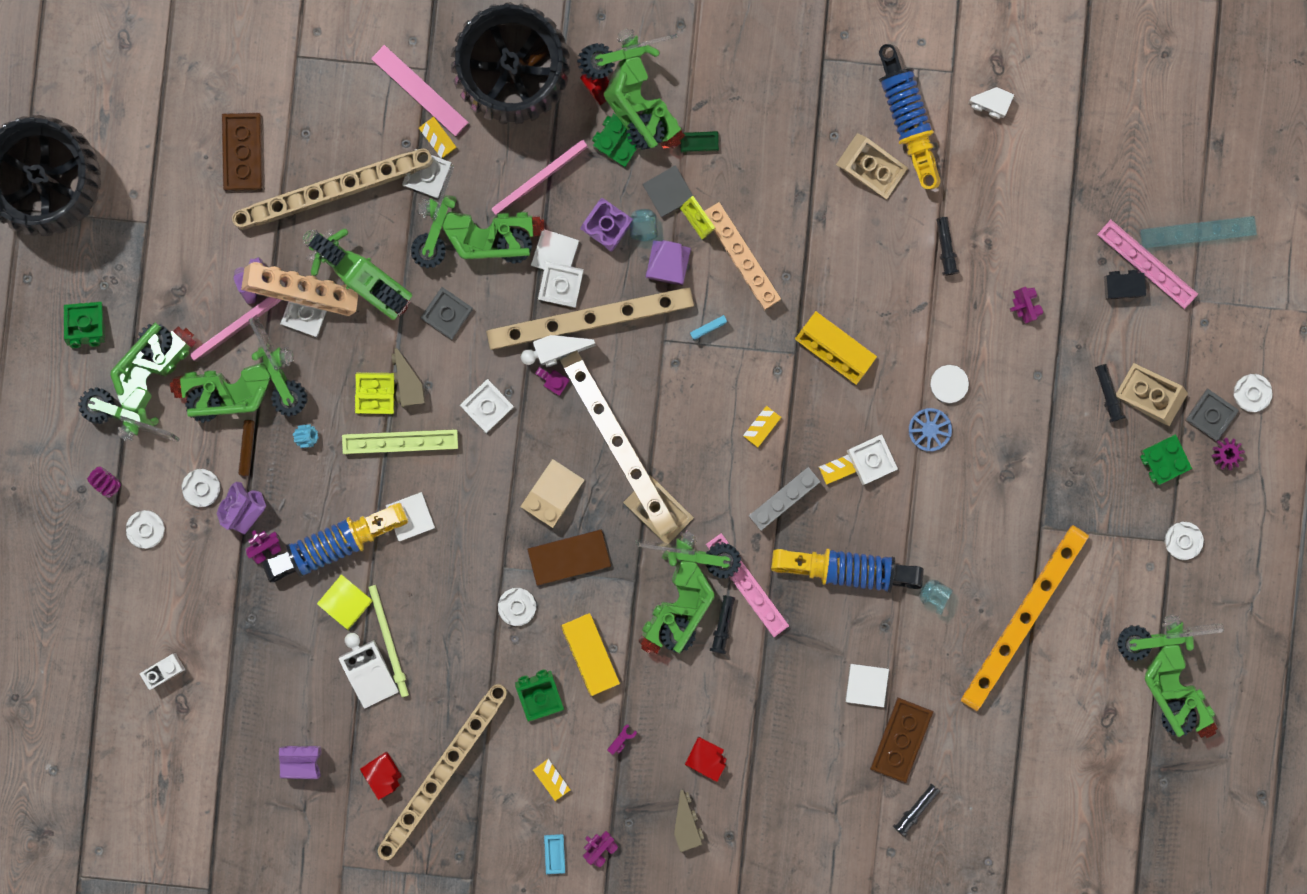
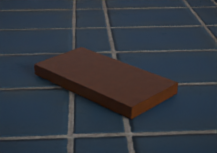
(242, 151)
(569, 557)
(901, 740)

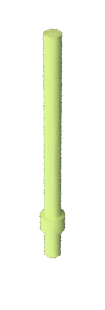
(399, 677)

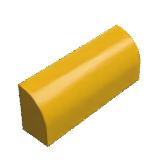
(835, 347)
(590, 654)

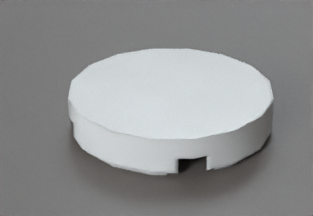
(949, 384)
(1252, 393)
(201, 488)
(145, 529)
(1184, 540)
(517, 606)

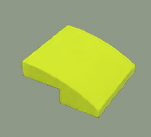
(697, 217)
(374, 393)
(344, 602)

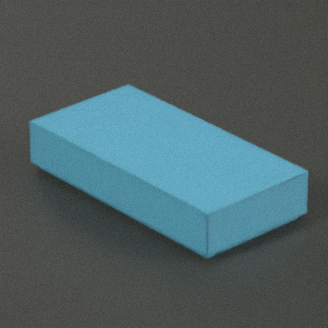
(708, 327)
(554, 853)

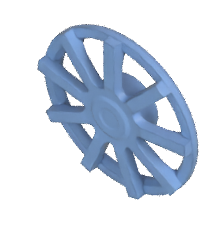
(930, 429)

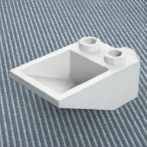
(554, 348)
(369, 673)

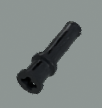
(947, 256)
(1112, 402)
(721, 634)
(910, 817)

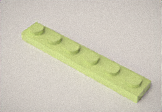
(400, 441)

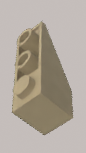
(410, 387)
(685, 828)

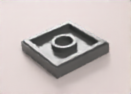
(667, 191)
(446, 313)
(1212, 415)

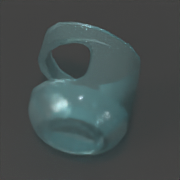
(643, 225)
(935, 593)

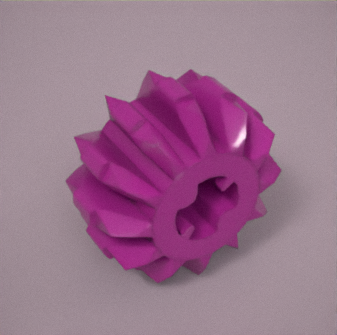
(1233, 450)
(104, 481)

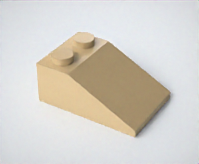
(871, 166)
(1152, 394)
(552, 493)
(679, 514)

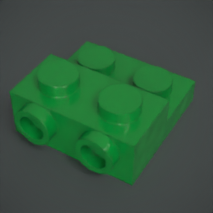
(614, 141)
(84, 324)
(1165, 460)
(539, 695)

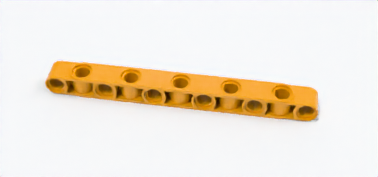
(1016, 630)

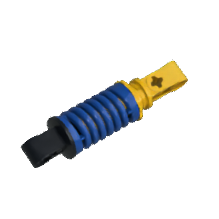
(908, 117)
(333, 544)
(849, 568)

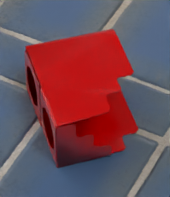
(596, 87)
(706, 759)
(381, 775)

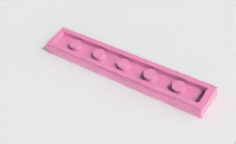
(419, 90)
(539, 178)
(1147, 264)
(234, 328)
(755, 595)

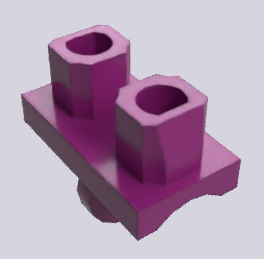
(1024, 306)
(261, 542)
(597, 846)

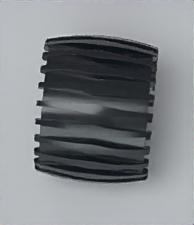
(540, 27)
(88, 176)

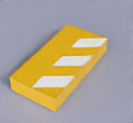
(437, 137)
(762, 426)
(837, 469)
(551, 779)

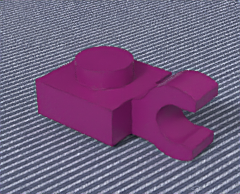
(554, 381)
(618, 744)

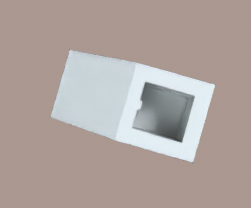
(994, 101)
(162, 671)

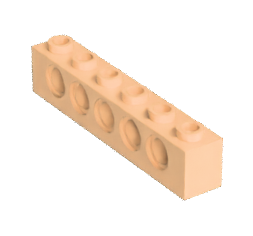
(742, 257)
(253, 283)

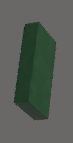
(700, 141)

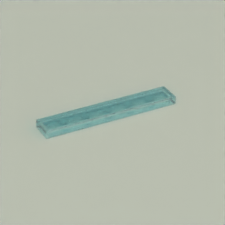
(1198, 232)

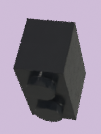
(1124, 285)

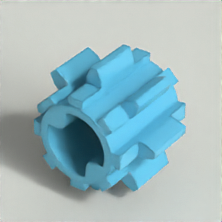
(305, 436)

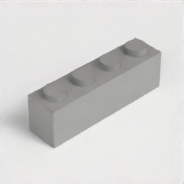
(784, 498)

